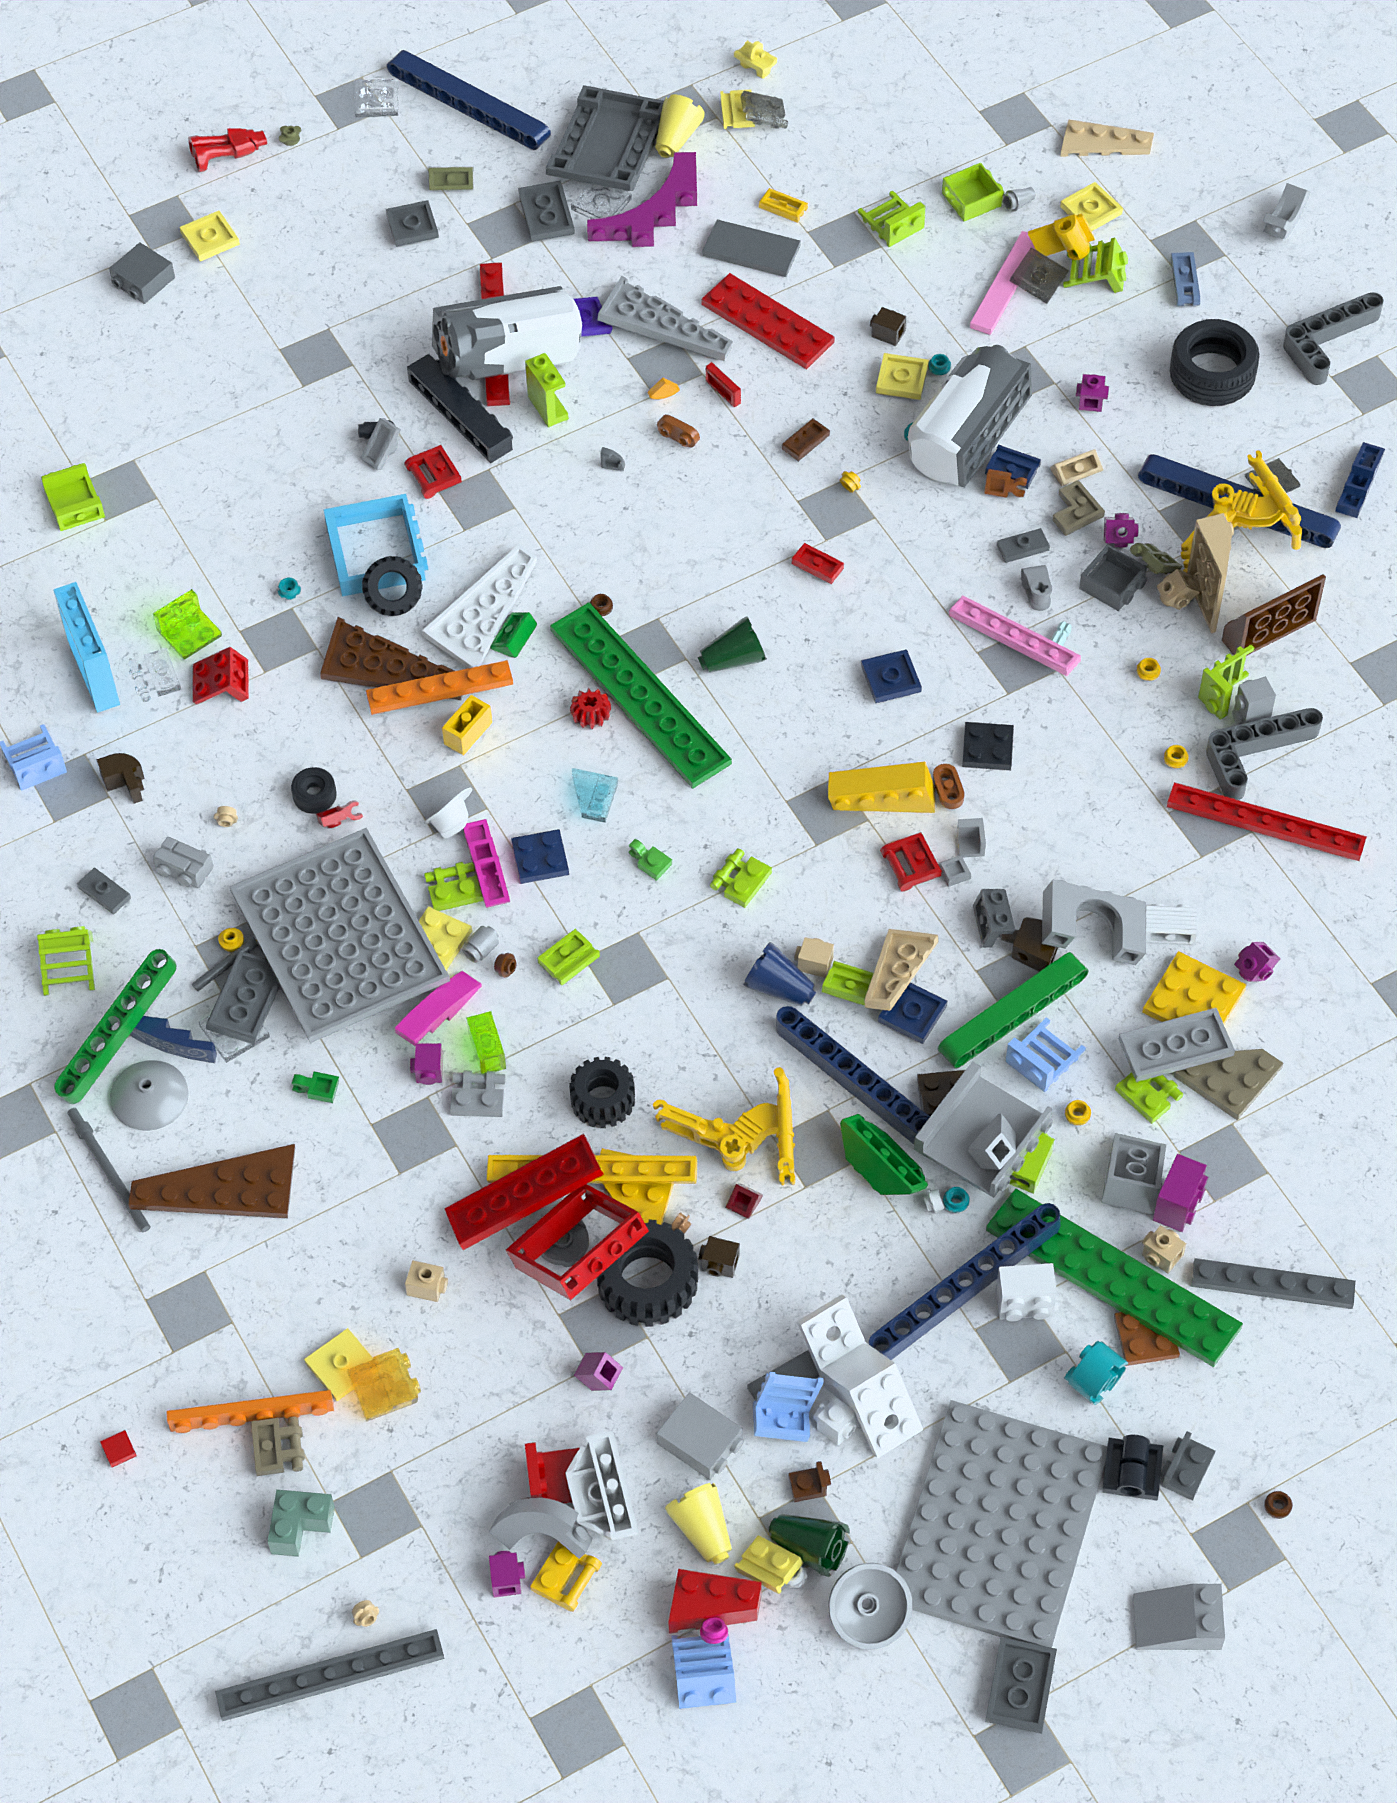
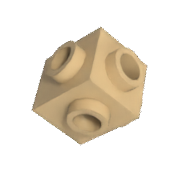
(1177, 589)
(1163, 1248)

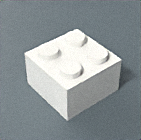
(1026, 1292)

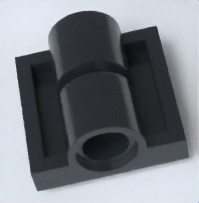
(1133, 1467)

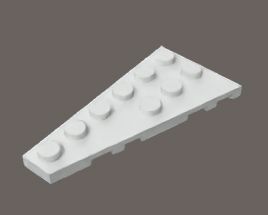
(477, 615)

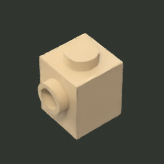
(815, 956)
(426, 1281)

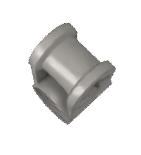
(1037, 586)

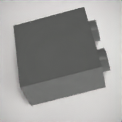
(142, 273)
(1113, 578)

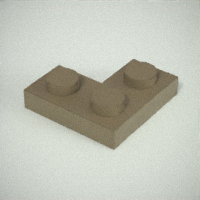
(1081, 508)

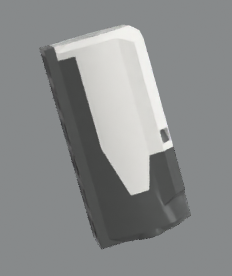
(503, 331)
(969, 414)

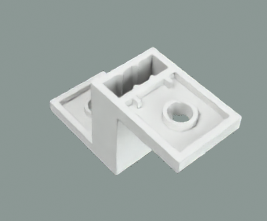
(860, 1376)

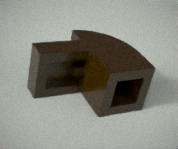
(120, 771)

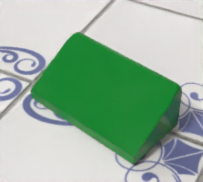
(514, 634)

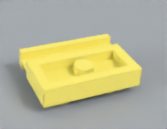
(732, 110)
(768, 1564)

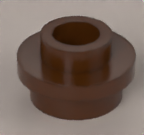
(602, 600)
(505, 964)
(1283, 1499)

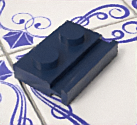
(1014, 462)

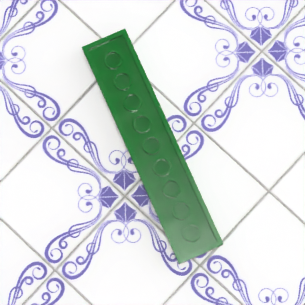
(641, 695)
(1125, 1283)

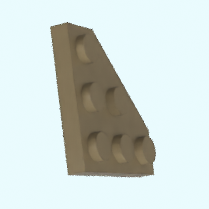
(1232, 1081)

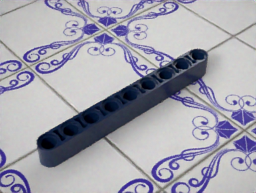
(469, 100)
(1198, 487)
(850, 1078)
(969, 1271)

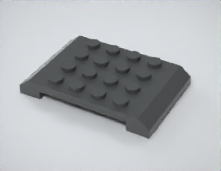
(607, 139)

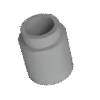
(480, 943)

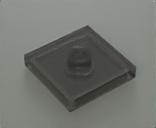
(1039, 275)

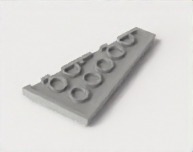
(653, 317)

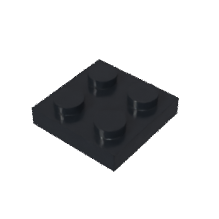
(988, 746)

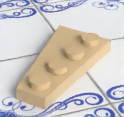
(1104, 139)
(897, 965)

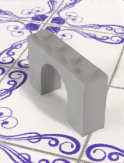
(1123, 915)

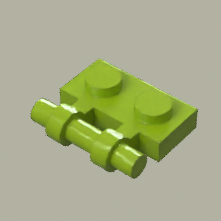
(747, 881)
(456, 892)
(1145, 1098)

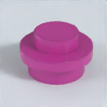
(714, 1631)

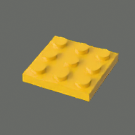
(1193, 988)

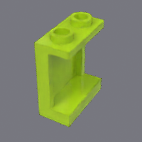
(542, 382)
(72, 497)

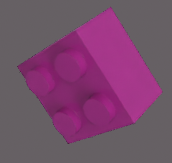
(1181, 1193)

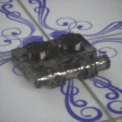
(764, 109)

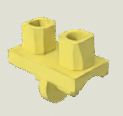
(754, 57)

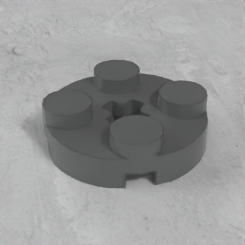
(573, 1250)

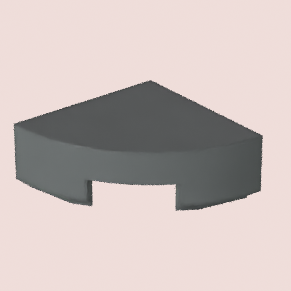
(611, 460)

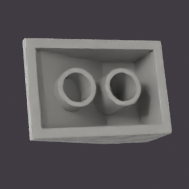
(1134, 1174)
(1180, 1618)

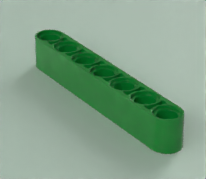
(1012, 1010)
(115, 1038)

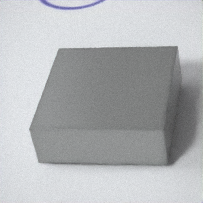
(954, 870)

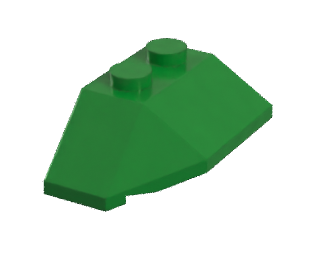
(880, 1158)

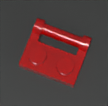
(440, 468)
(918, 858)

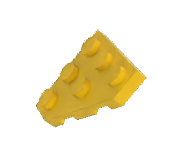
(647, 1199)

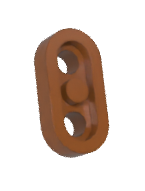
(678, 430)
(950, 788)

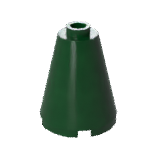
(733, 648)
(814, 1540)

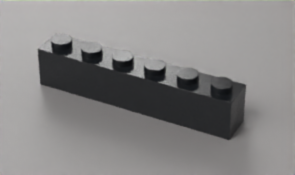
(460, 408)

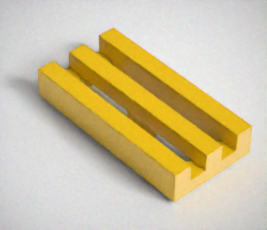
(780, 207)

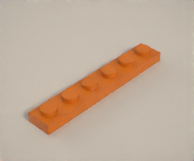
(439, 687)
(240, 1412)

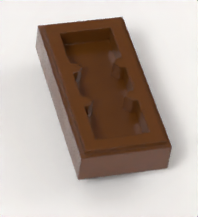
(805, 439)

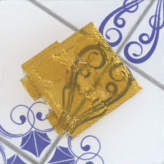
(384, 1384)

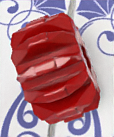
(590, 708)

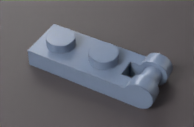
(1185, 278)

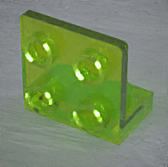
(185, 625)

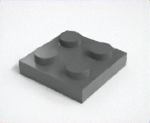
(412, 223)

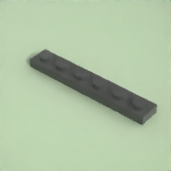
(1273, 1283)

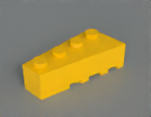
(883, 789)

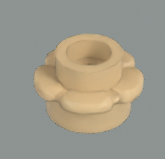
(226, 816)
(365, 1613)

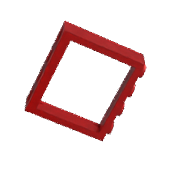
(559, 1222)

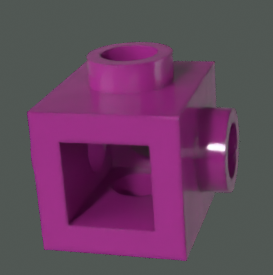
(1092, 392)
(1113, 524)
(1256, 962)

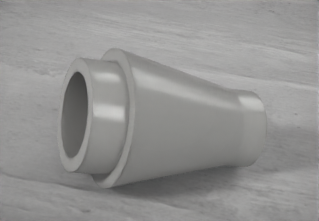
(1017, 198)

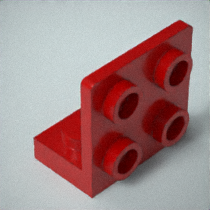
(221, 673)
(548, 1473)

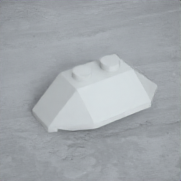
(601, 1489)

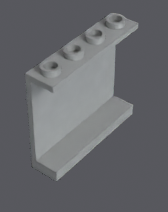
(965, 1115)

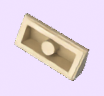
(1077, 467)

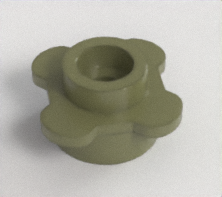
(290, 135)

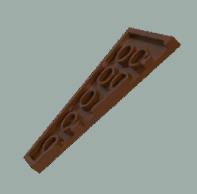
(373, 660)
(236, 1186)

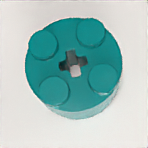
(1096, 1372)

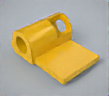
(1064, 234)

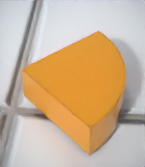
(663, 389)

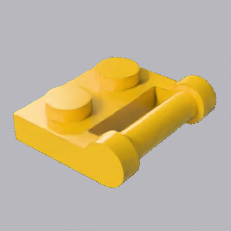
(558, 1571)

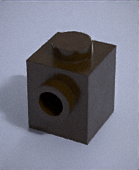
(888, 326)
(719, 1257)

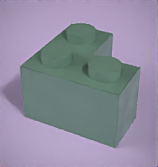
(298, 1513)

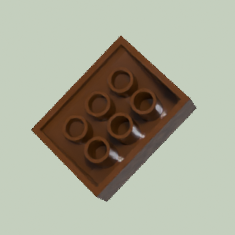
(1275, 618)

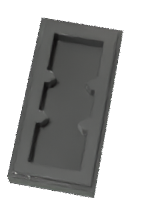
(1023, 545)
(104, 890)

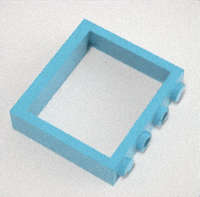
(366, 512)
(86, 647)

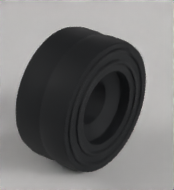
(313, 777)

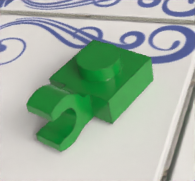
(319, 1087)

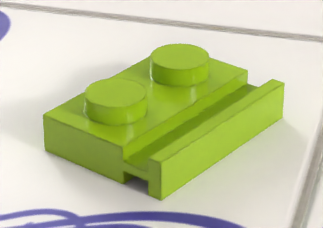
(568, 957)
(847, 982)

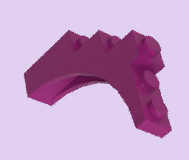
(658, 211)

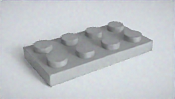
(1176, 1044)

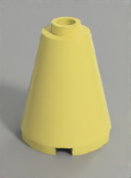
(677, 124)
(702, 1522)

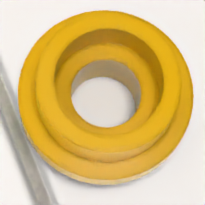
(850, 481)
(1148, 664)
(1176, 751)
(230, 945)
(1078, 1106)

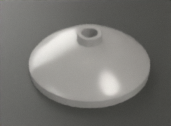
(153, 1106)
(888, 1608)

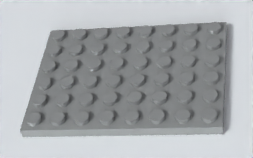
(339, 935)
(1000, 1524)

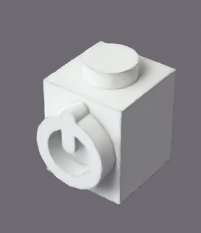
(835, 1420)

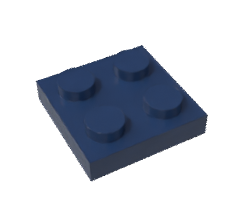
(891, 676)
(540, 856)
(914, 1013)

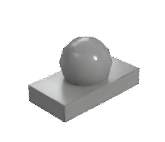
(381, 444)

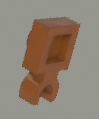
(1000, 484)

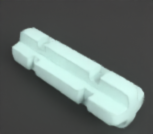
(1060, 635)

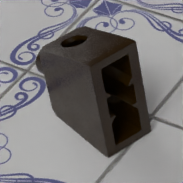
(1028, 945)

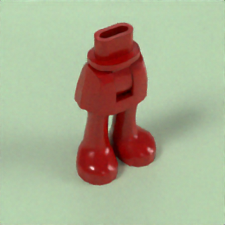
(236, 143)

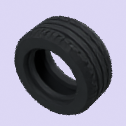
(1221, 338)

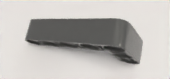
(1306, 335)
(1275, 736)

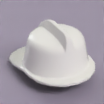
(452, 816)

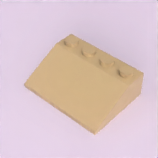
(1210, 563)

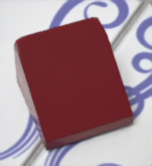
(743, 1200)

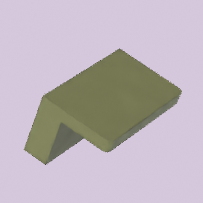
(451, 178)

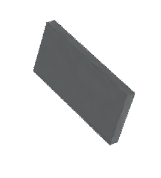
(751, 248)
(244, 999)

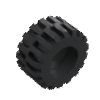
(407, 571)
(602, 1110)

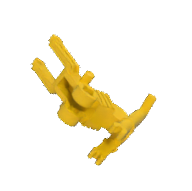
(1253, 511)
(744, 1135)

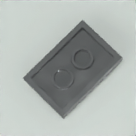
(546, 211)
(1021, 1685)

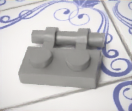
(477, 1102)

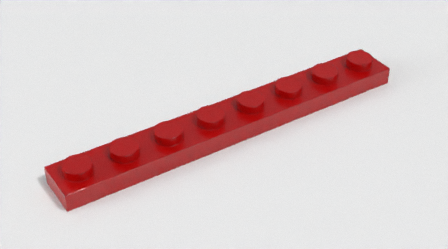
(492, 286)
(1266, 821)

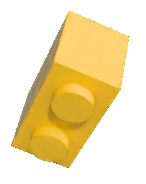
(467, 725)

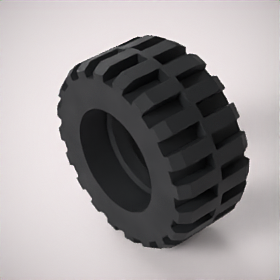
(655, 1303)

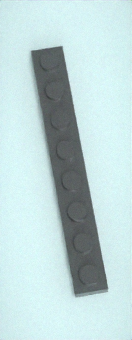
(329, 1675)

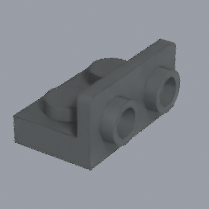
(993, 915)
(1187, 1467)

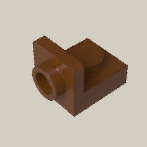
(809, 1483)

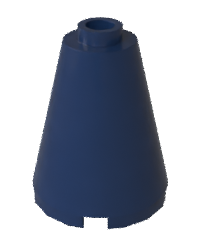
(779, 978)

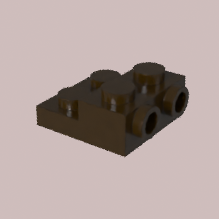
(935, 1087)

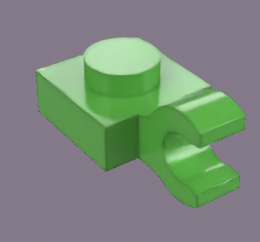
(651, 862)

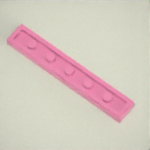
(1001, 289)
(1014, 635)

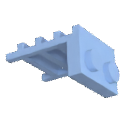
(36, 764)
(1032, 1065)
(785, 1406)
(703, 1672)

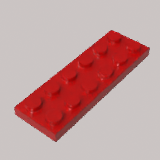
(768, 321)
(523, 1191)

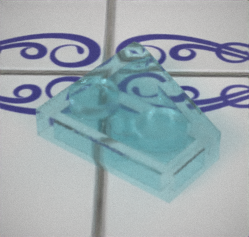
(594, 793)

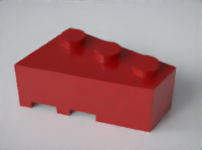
(708, 1596)

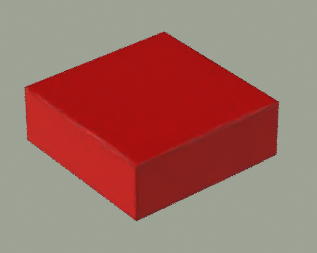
(118, 1448)

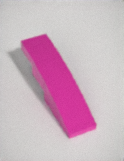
(486, 863)
(437, 1007)

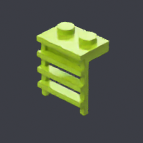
(898, 223)
(1109, 265)
(1217, 683)
(63, 942)

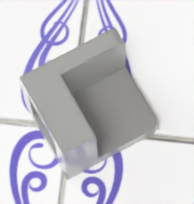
(971, 837)

